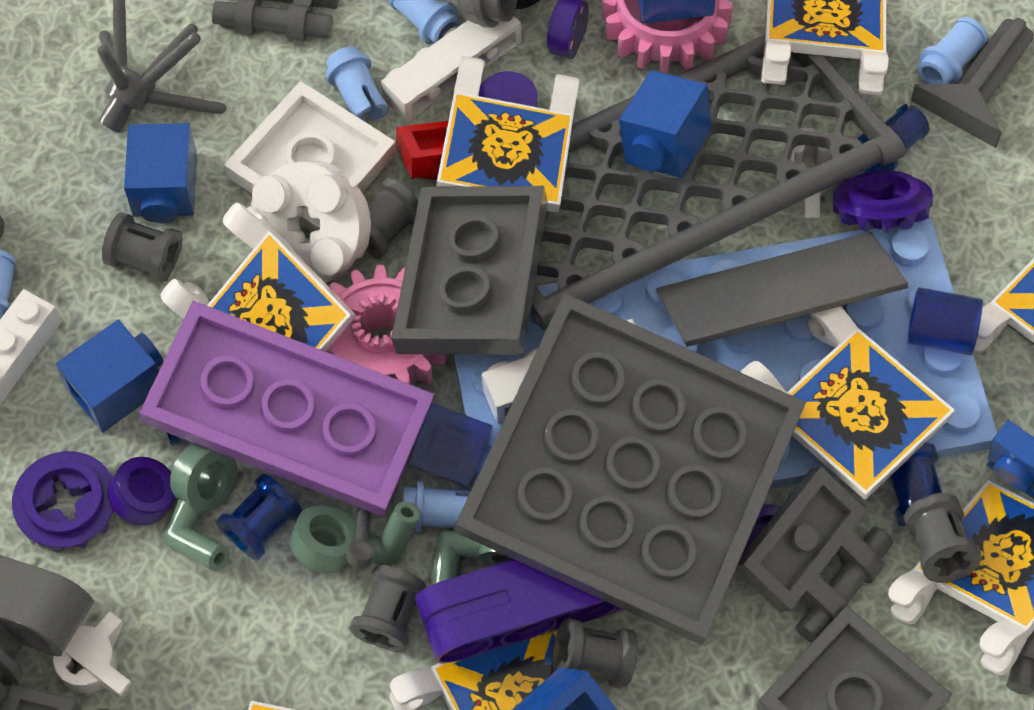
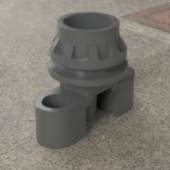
(36, 612)

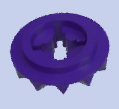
(882, 200)
(37, 492)

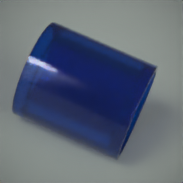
(945, 321)

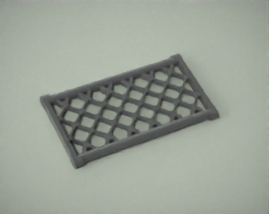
(739, 205)

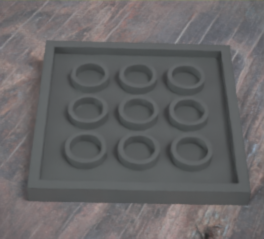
(631, 468)

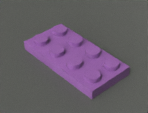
(287, 408)

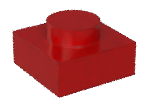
(421, 148)

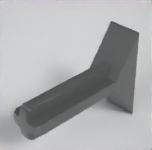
(967, 101)

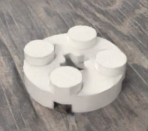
(329, 196)

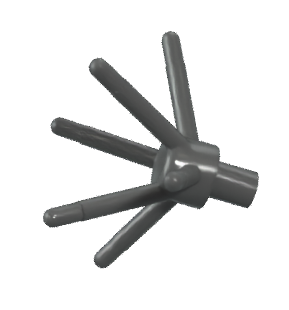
(134, 88)

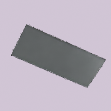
(780, 288)

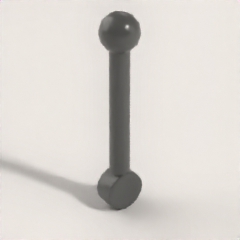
(360, 550)

